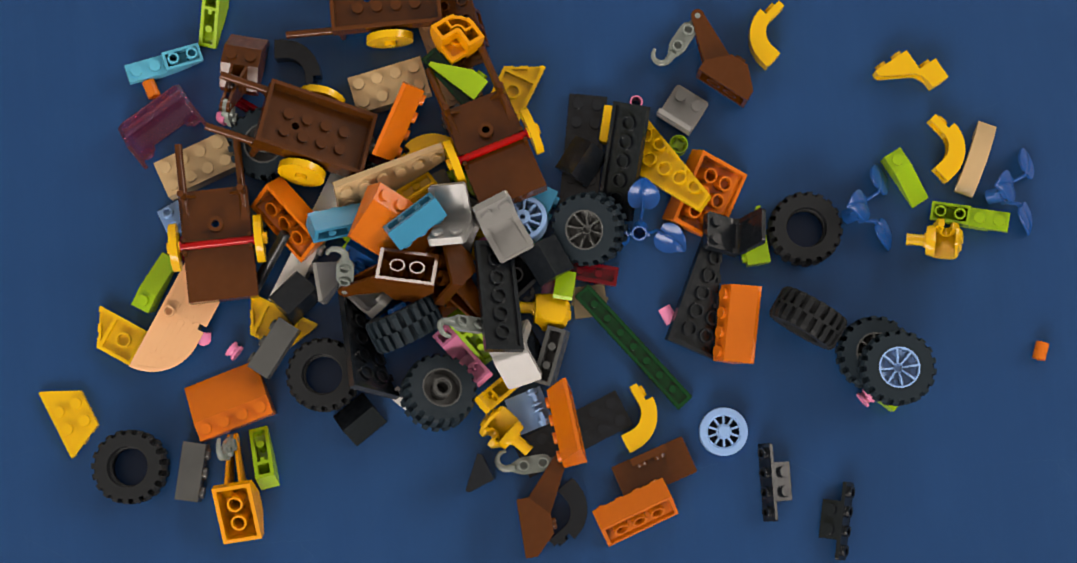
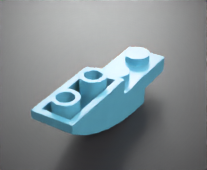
(164, 64)

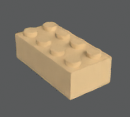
(378, 88)
(203, 165)

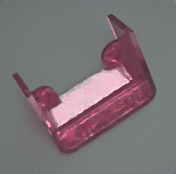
(158, 121)

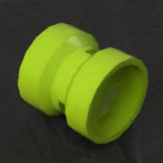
(679, 144)

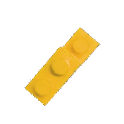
(904, 66)

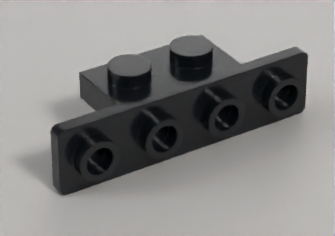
(774, 481)
(836, 520)

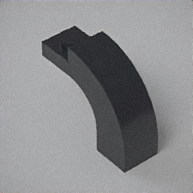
(297, 53)
(578, 512)

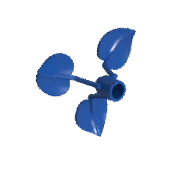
(1005, 190)
(858, 209)
(670, 236)

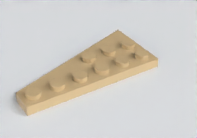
(392, 174)

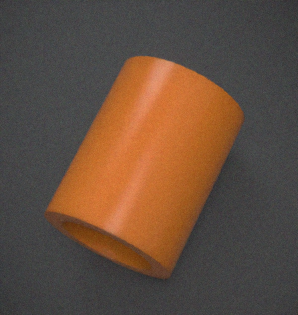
(151, 89)
(1040, 350)

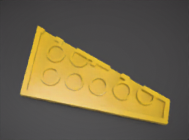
(670, 173)

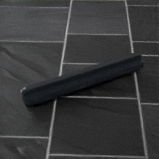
(272, 257)

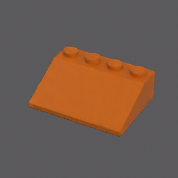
(719, 180)
(376, 210)
(228, 402)

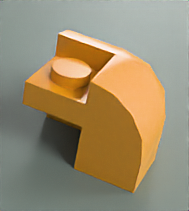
(456, 37)

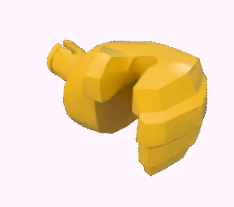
(939, 241)
(547, 311)
(504, 430)

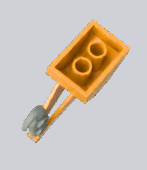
(239, 502)

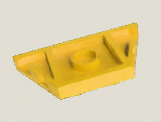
(520, 84)
(264, 312)
(118, 336)
(71, 417)

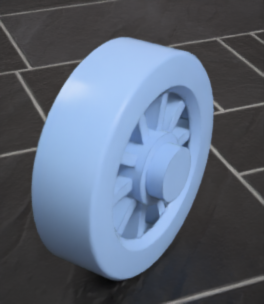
(529, 219)
(723, 431)

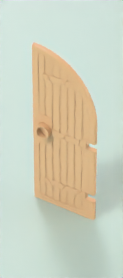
(173, 331)

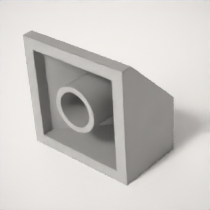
(325, 280)

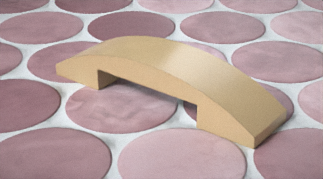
(976, 159)

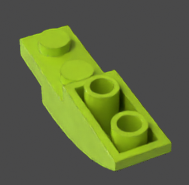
(970, 217)

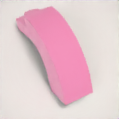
(458, 349)

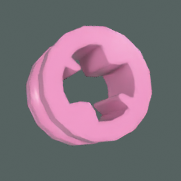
(234, 351)
(865, 398)

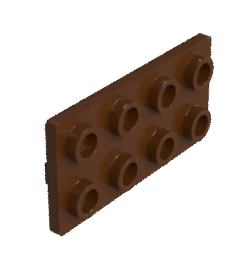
(466, 9)
(666, 461)

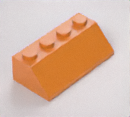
(398, 121)
(287, 211)
(737, 324)
(566, 424)
(635, 511)

